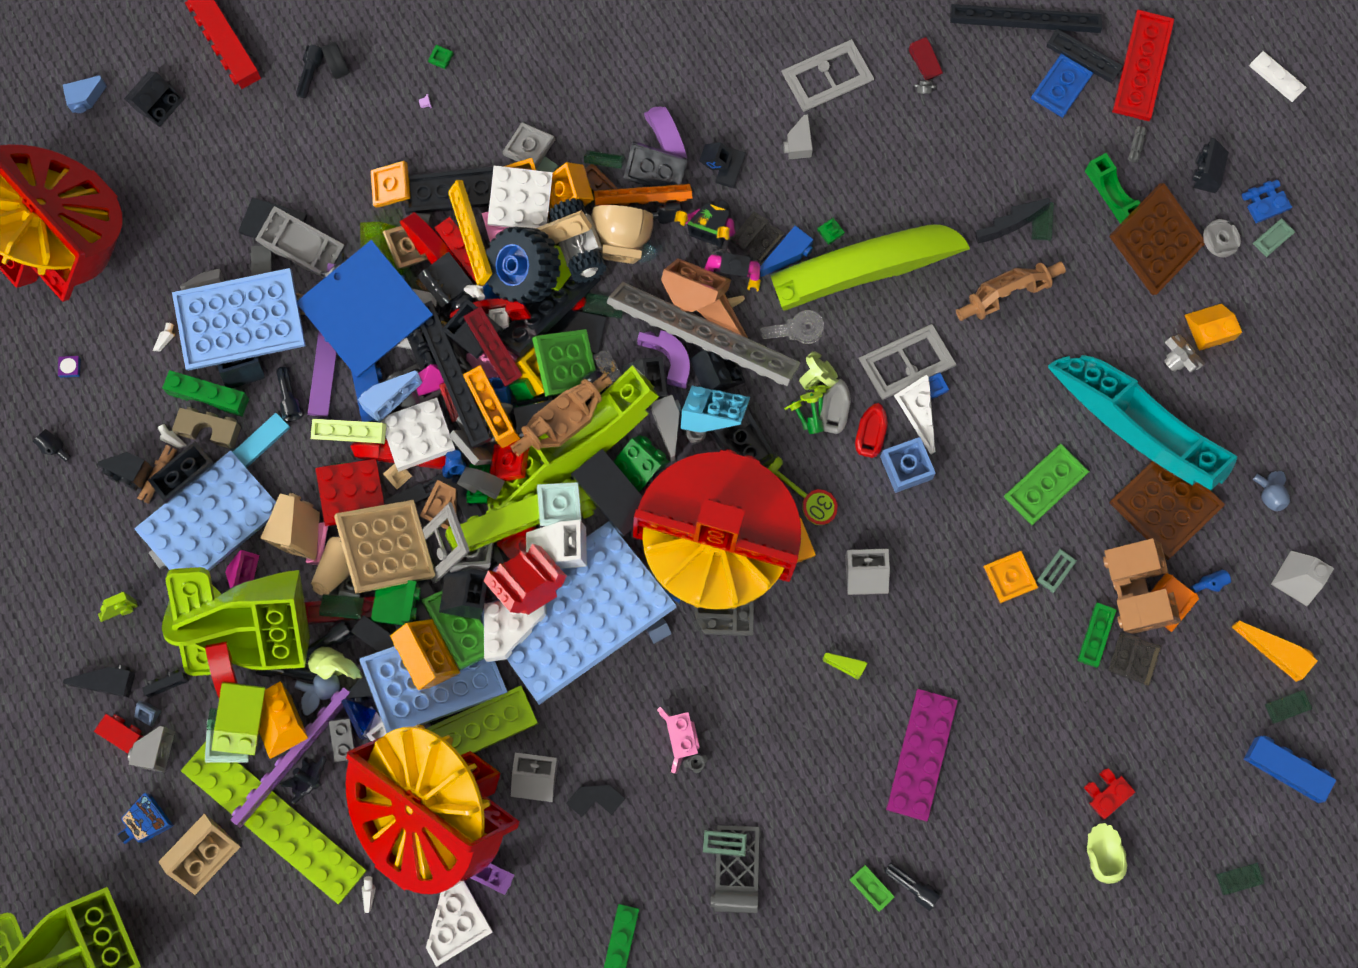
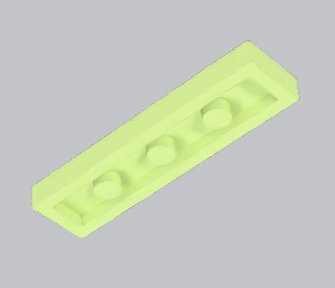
(348, 431)

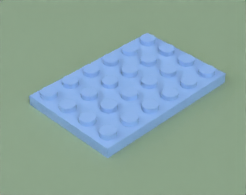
(238, 319)
(209, 517)
(404, 705)

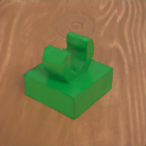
(830, 231)

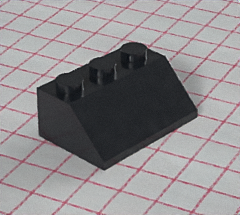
(181, 472)

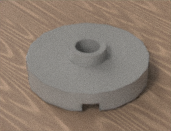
(1221, 238)

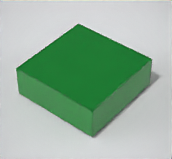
(440, 57)
(522, 389)

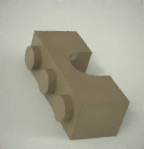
(190, 422)

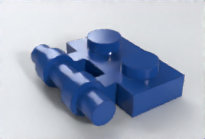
(1267, 207)

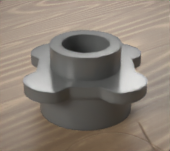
(924, 86)
(699, 765)

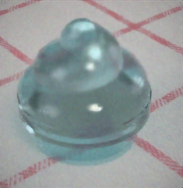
(648, 253)

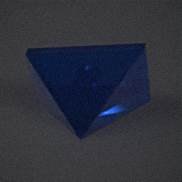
(360, 717)

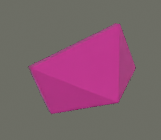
(430, 380)
(242, 568)

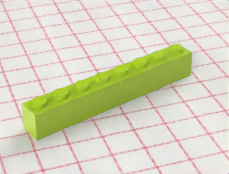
(503, 522)

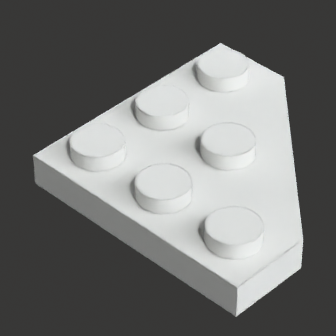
(506, 629)
(456, 924)

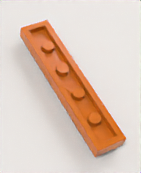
(643, 195)

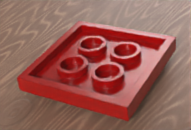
(348, 488)

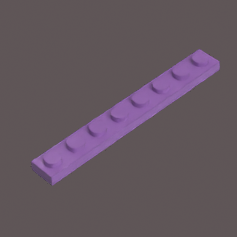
(285, 763)

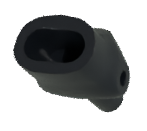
(666, 212)
(51, 445)

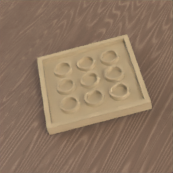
(384, 546)

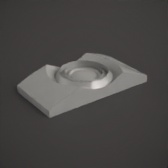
(298, 242)

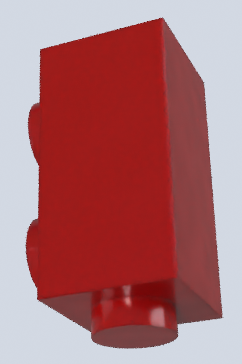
(117, 733)

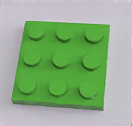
(563, 360)

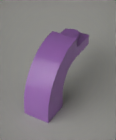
(665, 130)
(675, 352)
(495, 878)

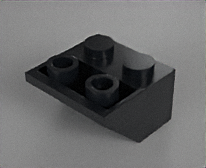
(154, 98)
(1210, 167)
(460, 332)
(653, 370)
(715, 372)
(527, 408)
(127, 469)
(464, 593)

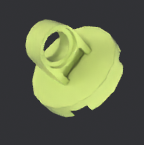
(818, 372)

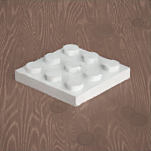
(519, 197)
(417, 434)

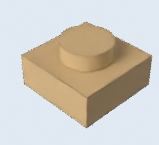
(397, 478)

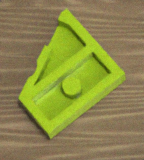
(117, 604)

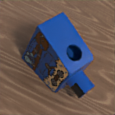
(144, 820)

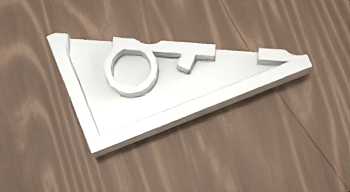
(916, 404)

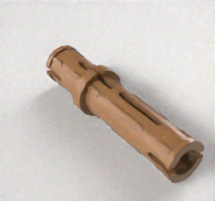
(163, 460)

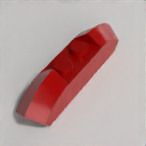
(382, 453)

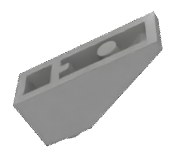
(667, 419)

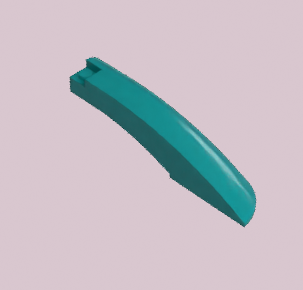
(1143, 421)

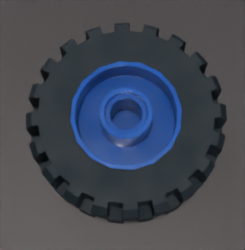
(523, 264)

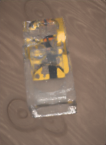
(607, 365)

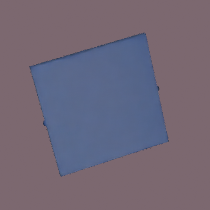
(364, 308)

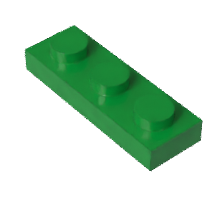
(1096, 635)
(621, 937)

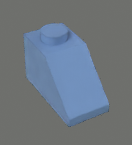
(83, 93)

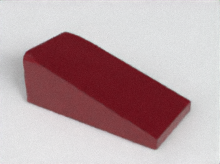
(925, 58)

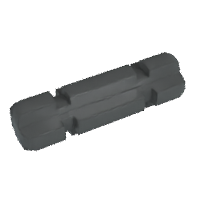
(1137, 144)

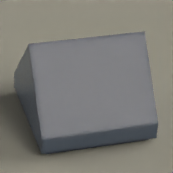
(658, 630)
(146, 712)

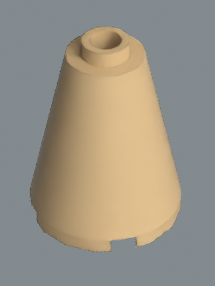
(331, 568)

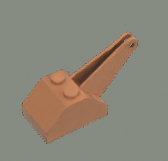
(701, 290)

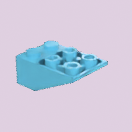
(712, 410)

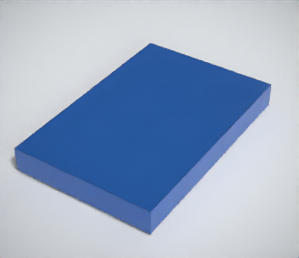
(1062, 85)

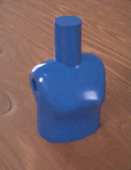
(1212, 581)

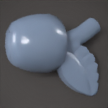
(1274, 494)
(320, 689)

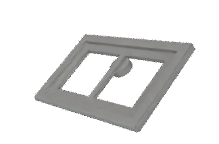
(821, 60)
(929, 332)
(458, 553)

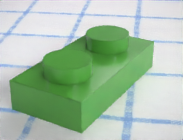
(871, 888)

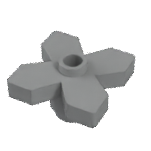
(1182, 355)

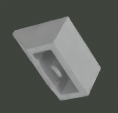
(867, 571)
(534, 777)

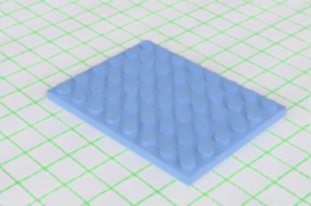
(591, 615)

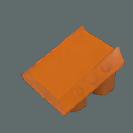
(1183, 595)

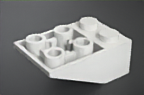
(563, 543)

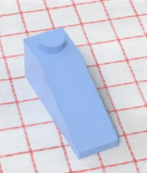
(387, 395)

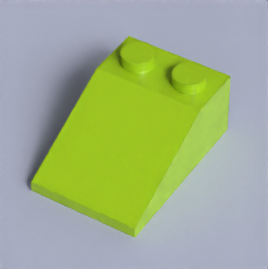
(238, 718)

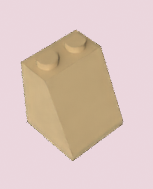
(293, 527)

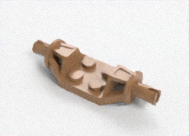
(986, 297)
(562, 416)

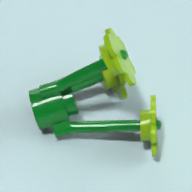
(814, 423)

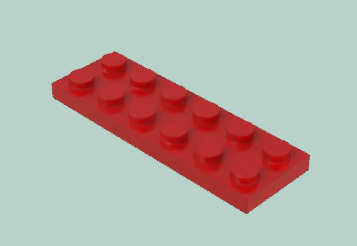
(1143, 65)

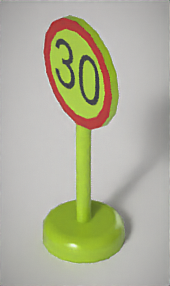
(817, 506)

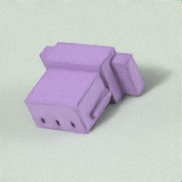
(425, 102)

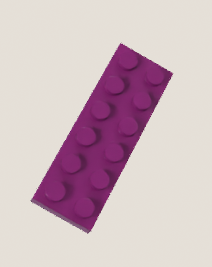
(921, 755)

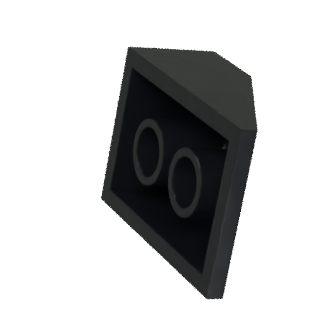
(241, 372)
(745, 440)

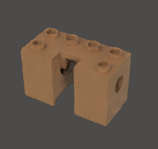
(1128, 570)

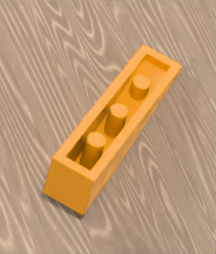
(491, 407)
(1286, 655)

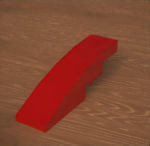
(425, 238)

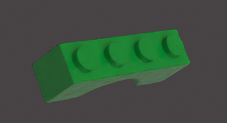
(1104, 177)
(191, 388)

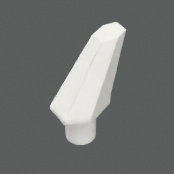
(475, 291)
(164, 337)
(170, 437)
(368, 892)

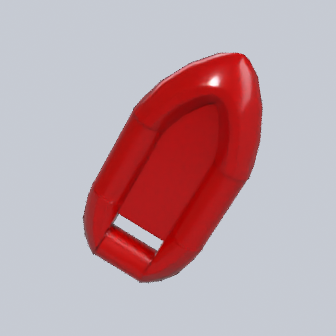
(871, 431)

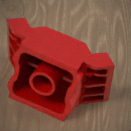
(526, 580)

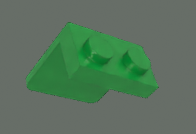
(640, 461)
(396, 603)

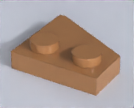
(438, 499)

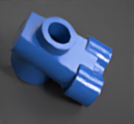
(453, 464)

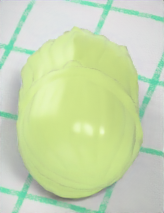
(328, 661)
(1106, 854)

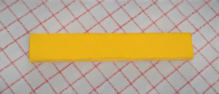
(470, 233)

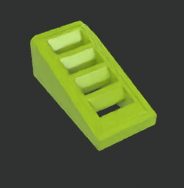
(847, 665)

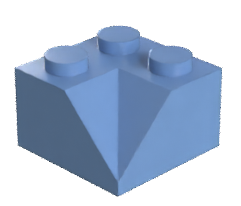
(907, 464)

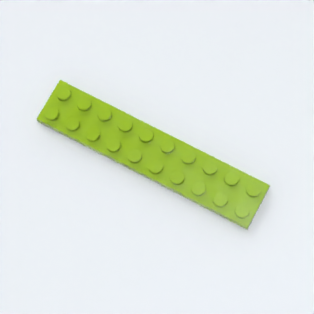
(279, 826)

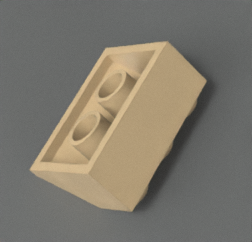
(198, 854)

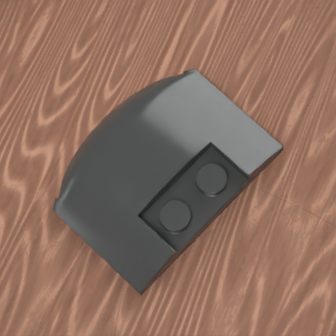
(726, 621)

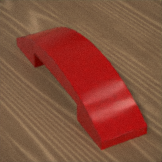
(514, 309)
(220, 665)

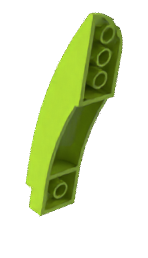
(866, 262)
(616, 415)

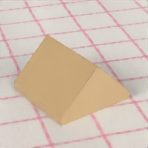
(402, 248)

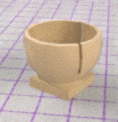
(622, 231)

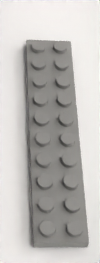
(704, 333)

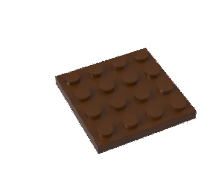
(1157, 239)
(1166, 507)

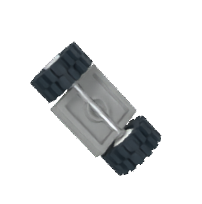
(583, 249)

